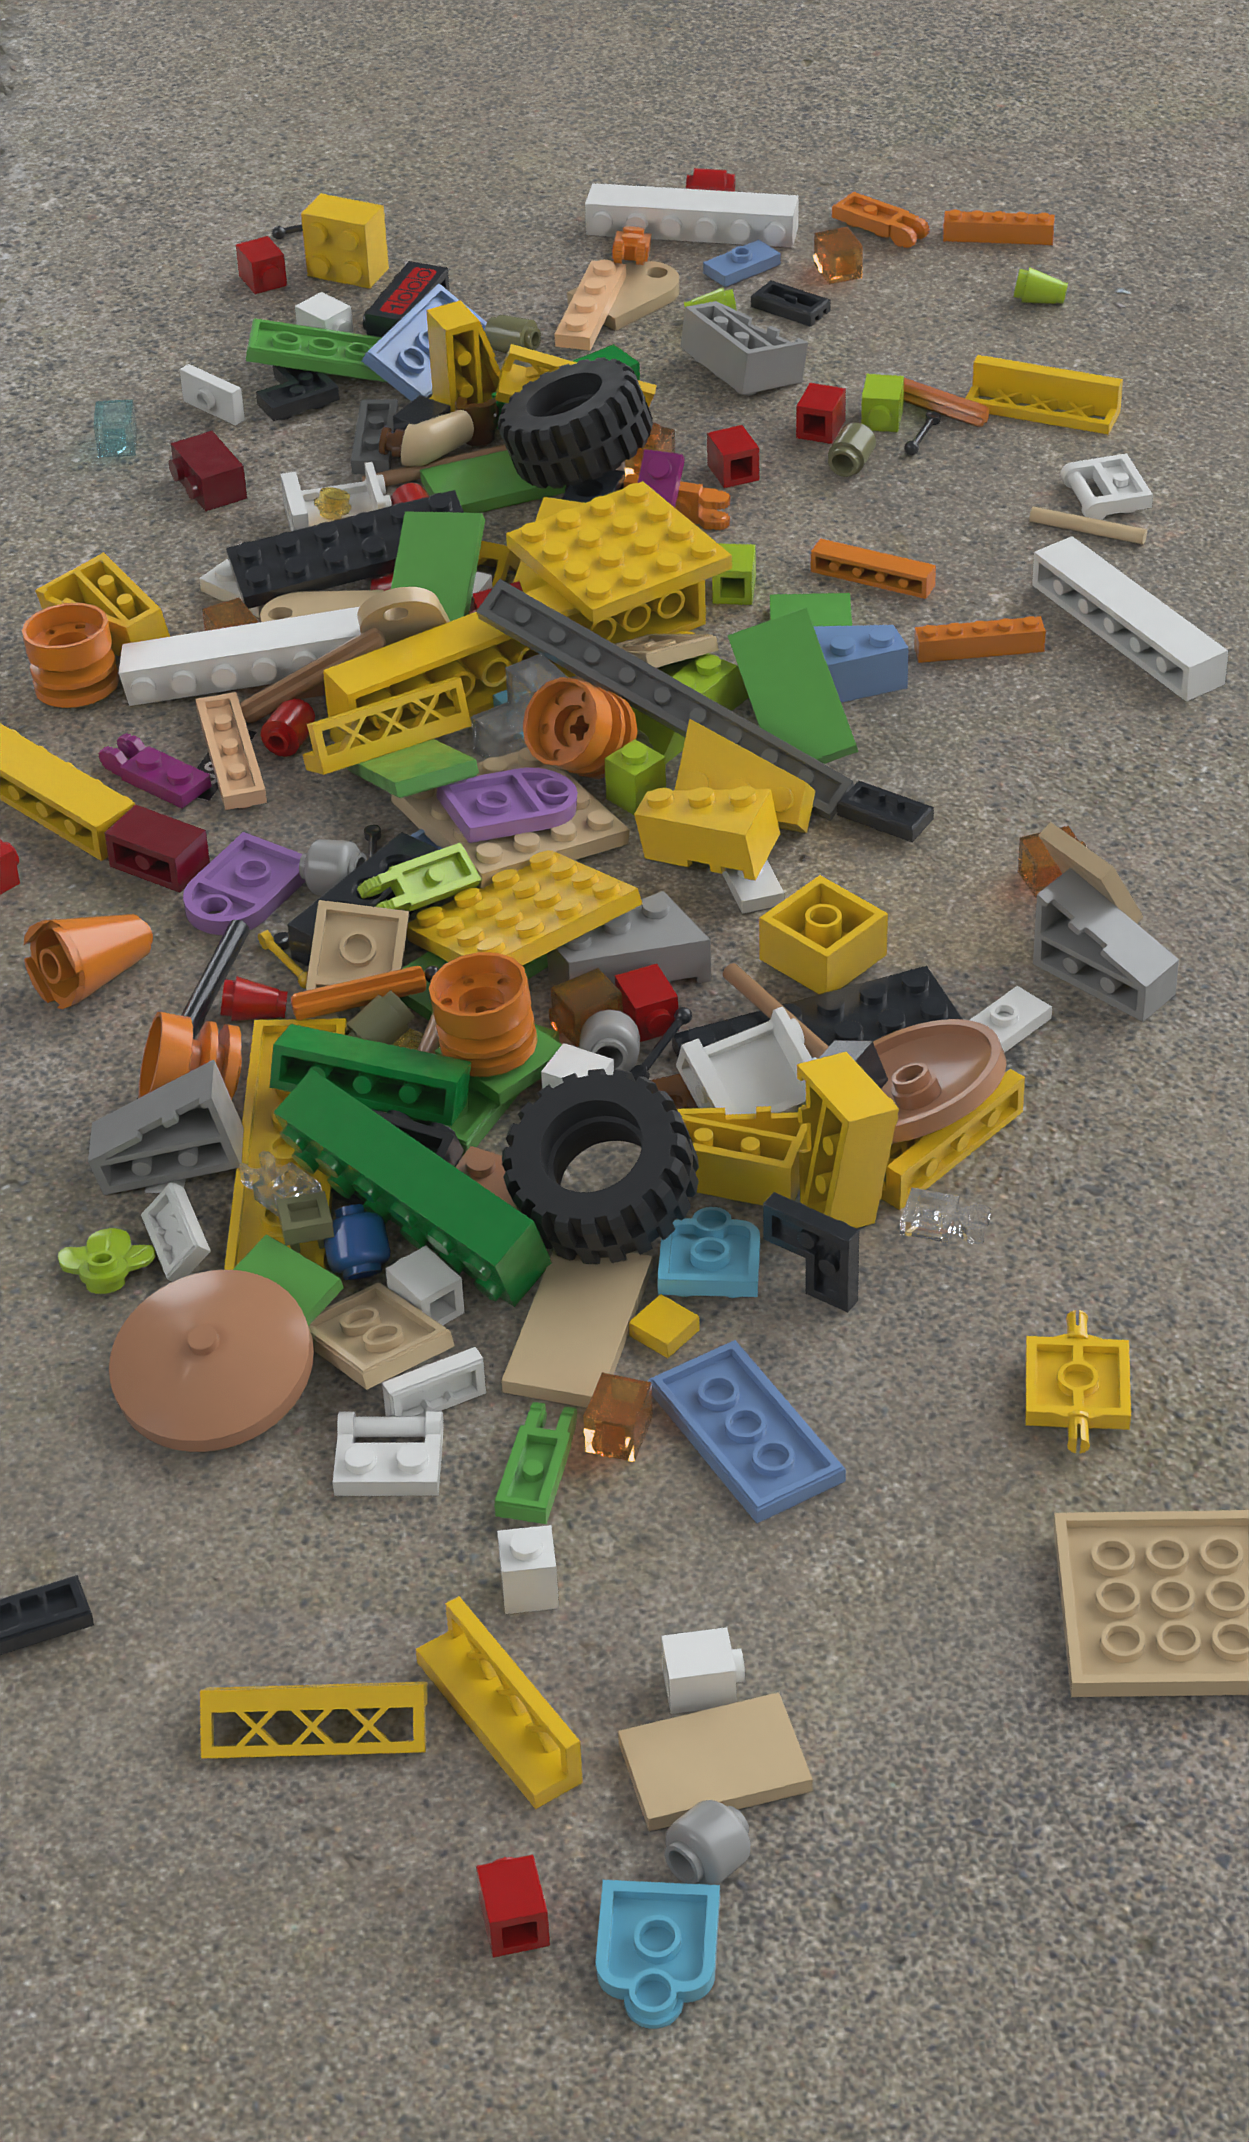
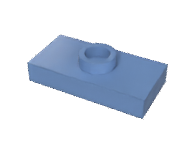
(741, 263)

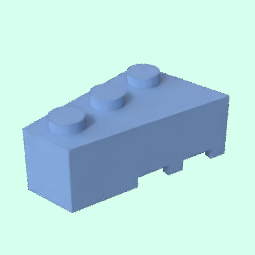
(864, 659)

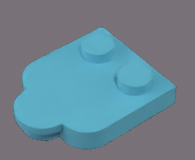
(710, 1256)
(657, 1946)

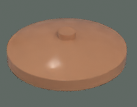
(939, 1073)
(211, 1360)

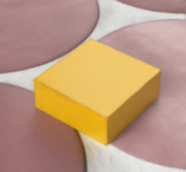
(664, 1326)

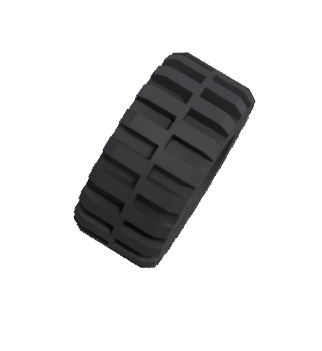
(575, 423)
(580, 1116)

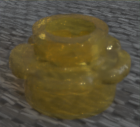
(332, 503)

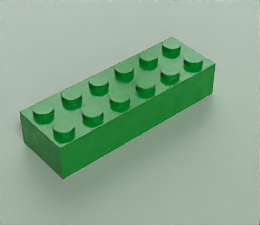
(412, 1189)

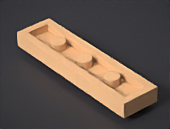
(590, 305)
(231, 751)

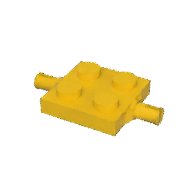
(1077, 1382)

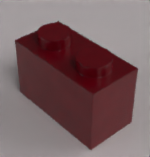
(208, 471)
(157, 848)

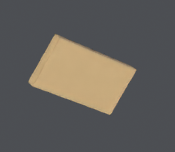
(576, 1328)

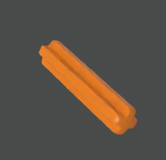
(945, 403)
(357, 992)

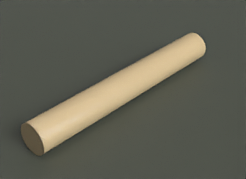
(1088, 525)

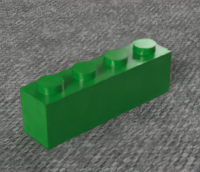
(374, 1073)

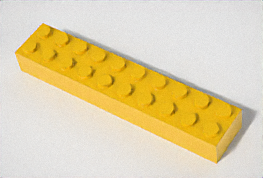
(482, 653)

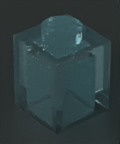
(115, 428)

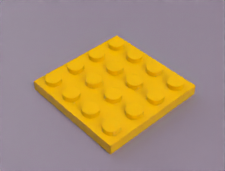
(618, 551)
(524, 911)

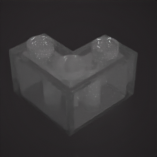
(501, 727)

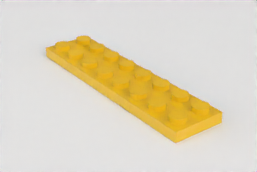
(261, 1132)

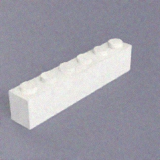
(693, 214)
(1130, 618)
(230, 656)

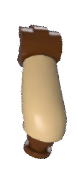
(438, 436)

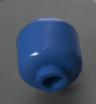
(358, 1243)

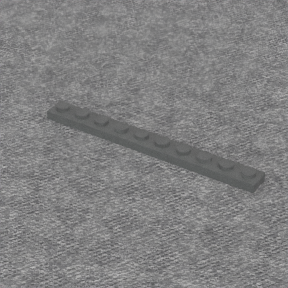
(648, 687)

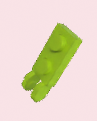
(424, 879)

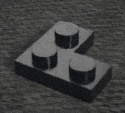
(296, 393)
(826, 1243)

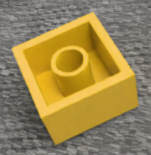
(345, 240)
(823, 936)

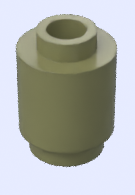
(509, 330)
(851, 449)
(381, 1020)

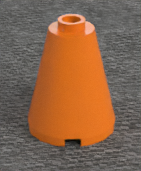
(83, 954)

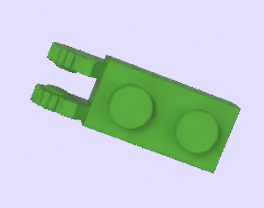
(535, 1466)

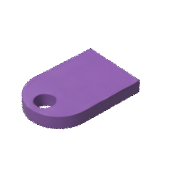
(509, 803)
(243, 883)

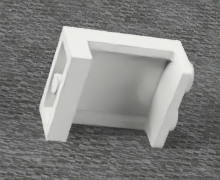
(364, 497)
(748, 1068)

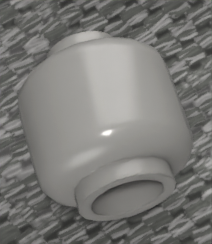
(329, 863)
(612, 1036)
(707, 1843)

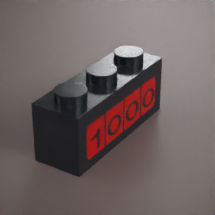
(402, 295)

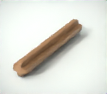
(308, 676)

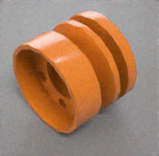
(70, 655)
(577, 726)
(484, 1012)
(174, 1052)

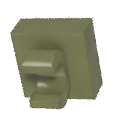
(305, 1219)

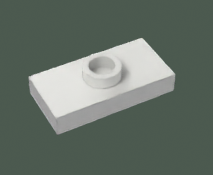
(212, 394)
(752, 894)
(1014, 1016)
(175, 1232)
(436, 1385)

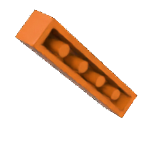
(998, 227)
(873, 568)
(979, 639)

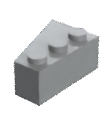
(1101, 948)

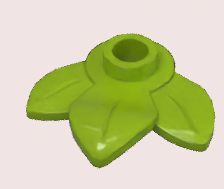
(105, 1260)

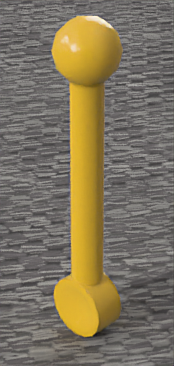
(267, 942)

